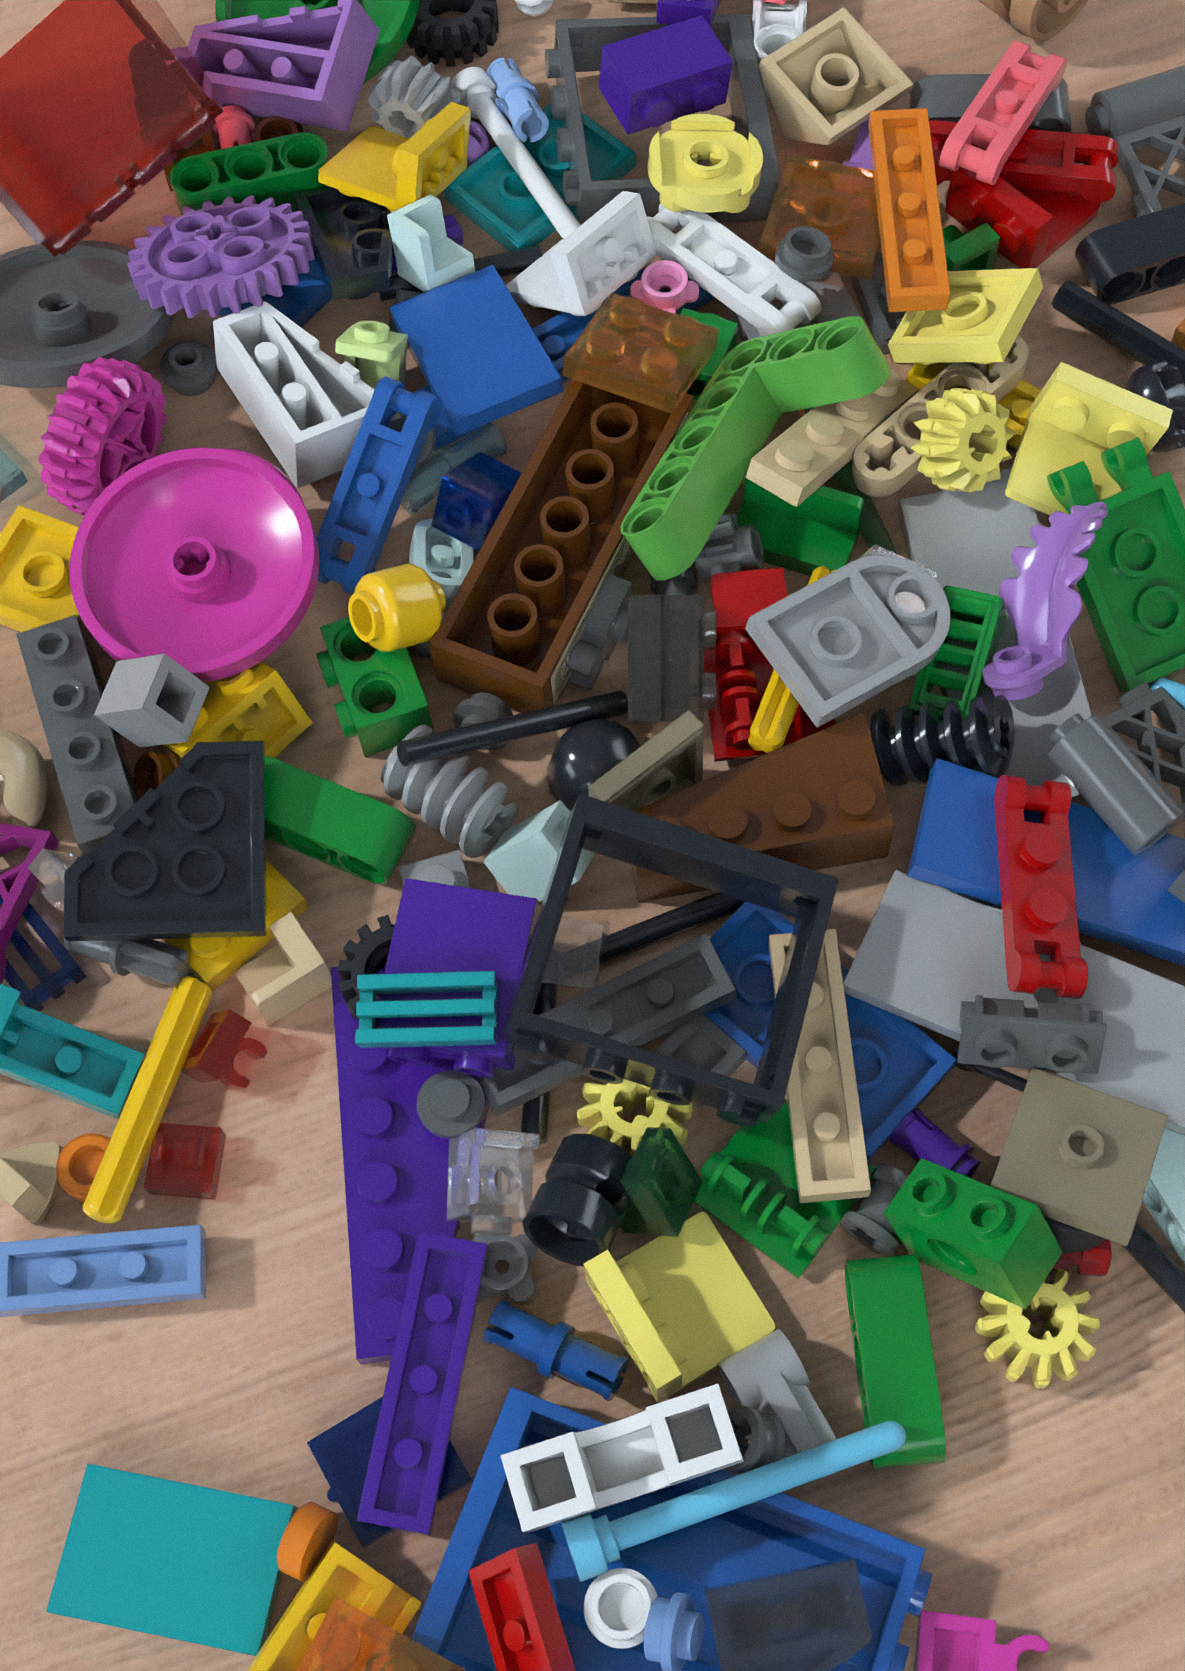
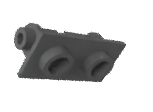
(1058, 1040)

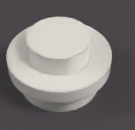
(619, 1607)

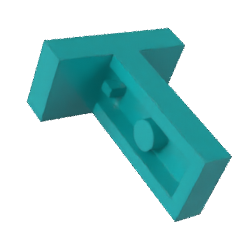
(64, 1057)

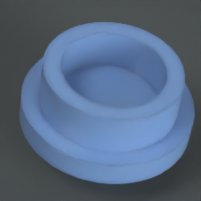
(673, 1632)

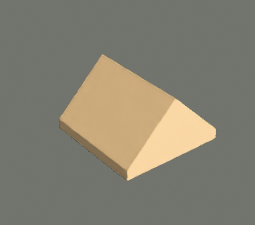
(830, 80)

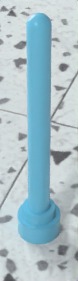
(598, 1541)

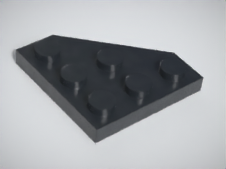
(181, 857)

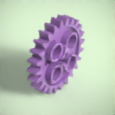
(221, 256)

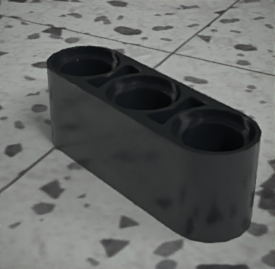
(1135, 255)

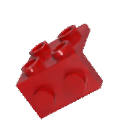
(1027, 220)

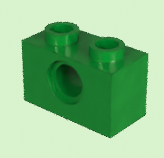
(974, 1232)

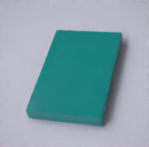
(501, 203)
(171, 1560)

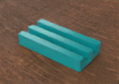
(369, 1009)

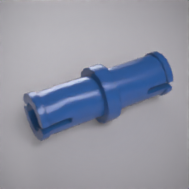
(556, 1350)

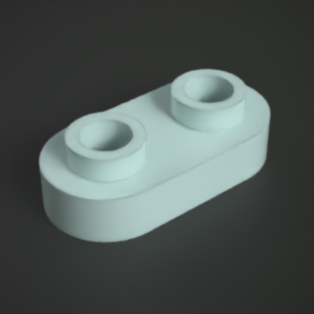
(441, 557)

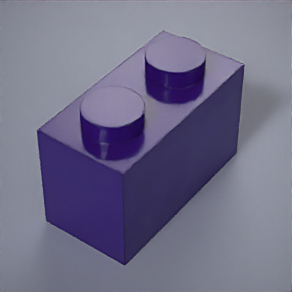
(665, 74)

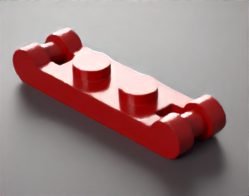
(1047, 161)
(1038, 888)

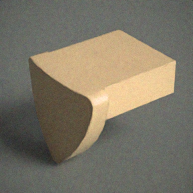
(30, 1179)

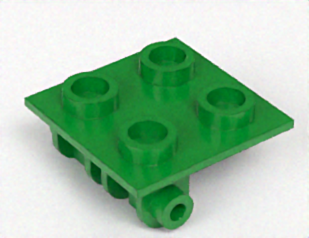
(757, 1196)

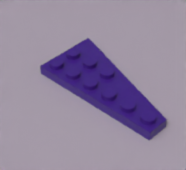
(390, 1174)

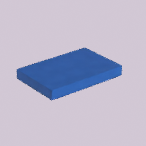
(476, 350)

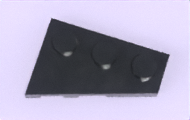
(348, 241)

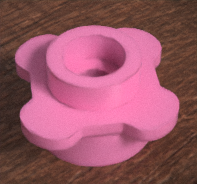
(662, 277)

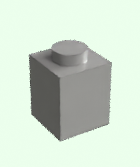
(152, 700)

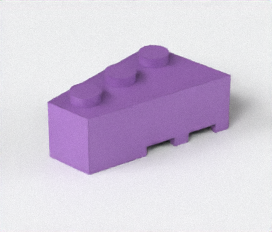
(291, 64)

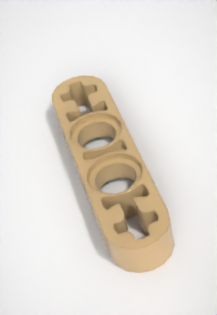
(904, 462)

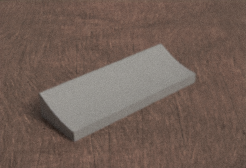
(970, 547)

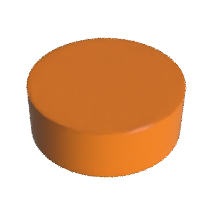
(80, 1163)
(306, 1540)

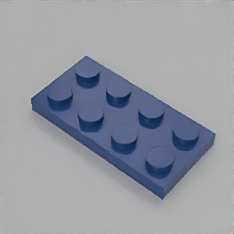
(891, 1056)

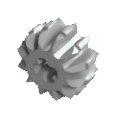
(409, 96)

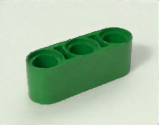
(255, 169)
(334, 823)
(895, 1356)

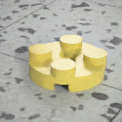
(713, 188)

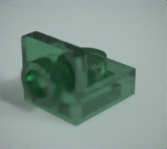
(660, 1185)

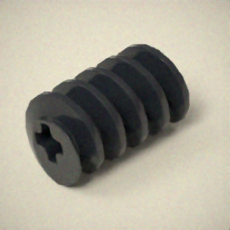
(973, 742)

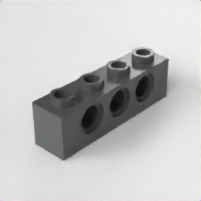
(83, 748)

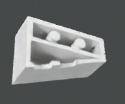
(291, 391)

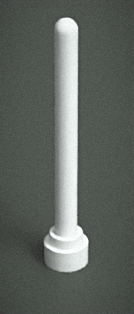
(480, 96)

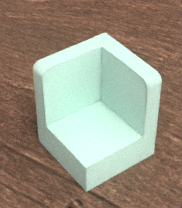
(422, 247)
(528, 852)

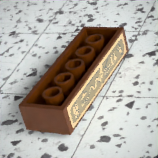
(552, 549)

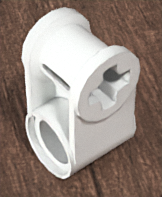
(775, 26)

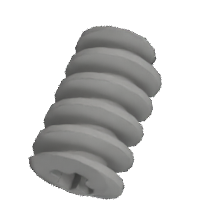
(450, 799)

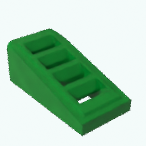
(973, 619)

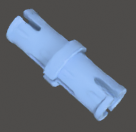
(518, 100)

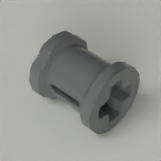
(868, 1221)

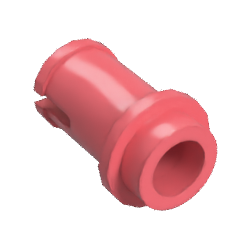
(233, 127)

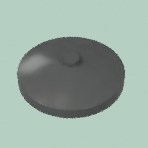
(71, 313)

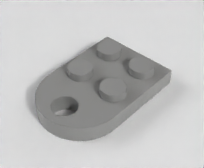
(850, 636)

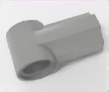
(775, 1382)

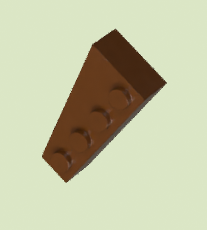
(801, 803)

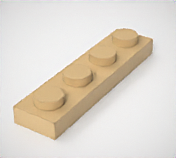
(824, 441)
(824, 1086)

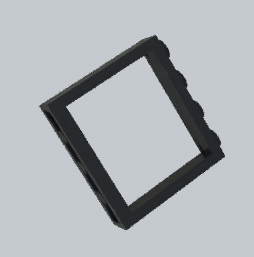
(710, 865)

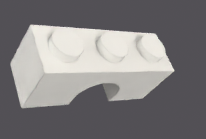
(621, 1459)

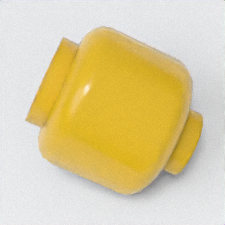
(396, 607)

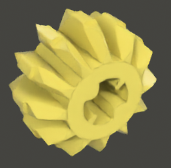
(963, 440)
(606, 1109)
(1049, 1352)

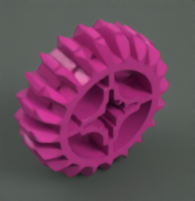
(100, 430)

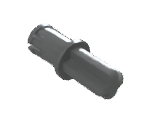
(142, 957)

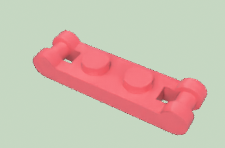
(1002, 112)

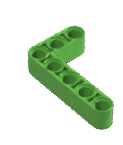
(732, 422)

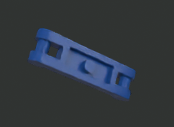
(374, 481)

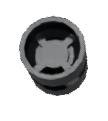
(581, 1200)

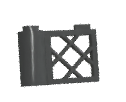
(1142, 116)
(1123, 782)

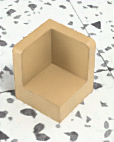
(286, 973)

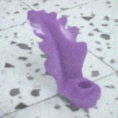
(1043, 601)

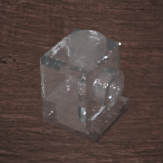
(471, 1183)

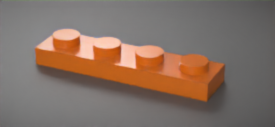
(908, 210)

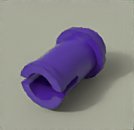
(926, 1140)

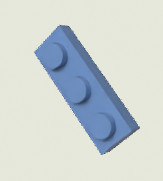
(102, 1270)

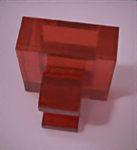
(216, 1047)
(185, 1161)

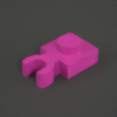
(967, 1644)

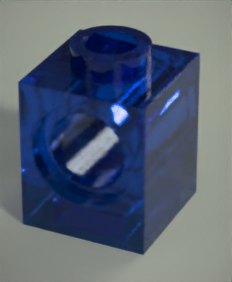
(473, 498)

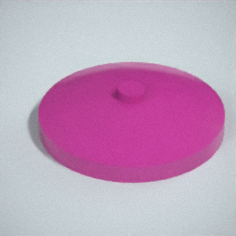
(195, 562)

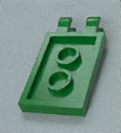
(1134, 565)

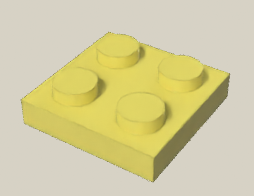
(980, 320)

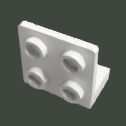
(590, 261)

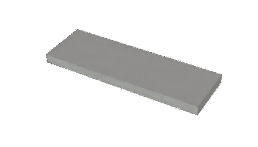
(943, 949)

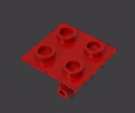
(740, 686)

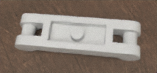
(732, 270)

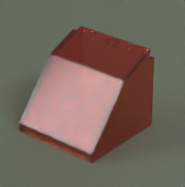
(94, 111)

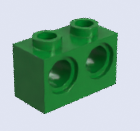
(380, 679)

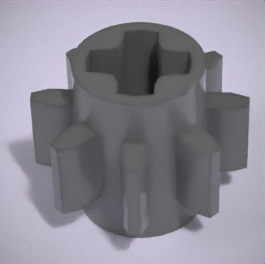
(730, 549)

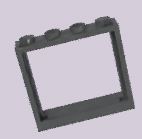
(579, 49)

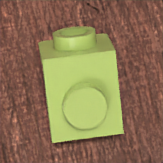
(374, 351)

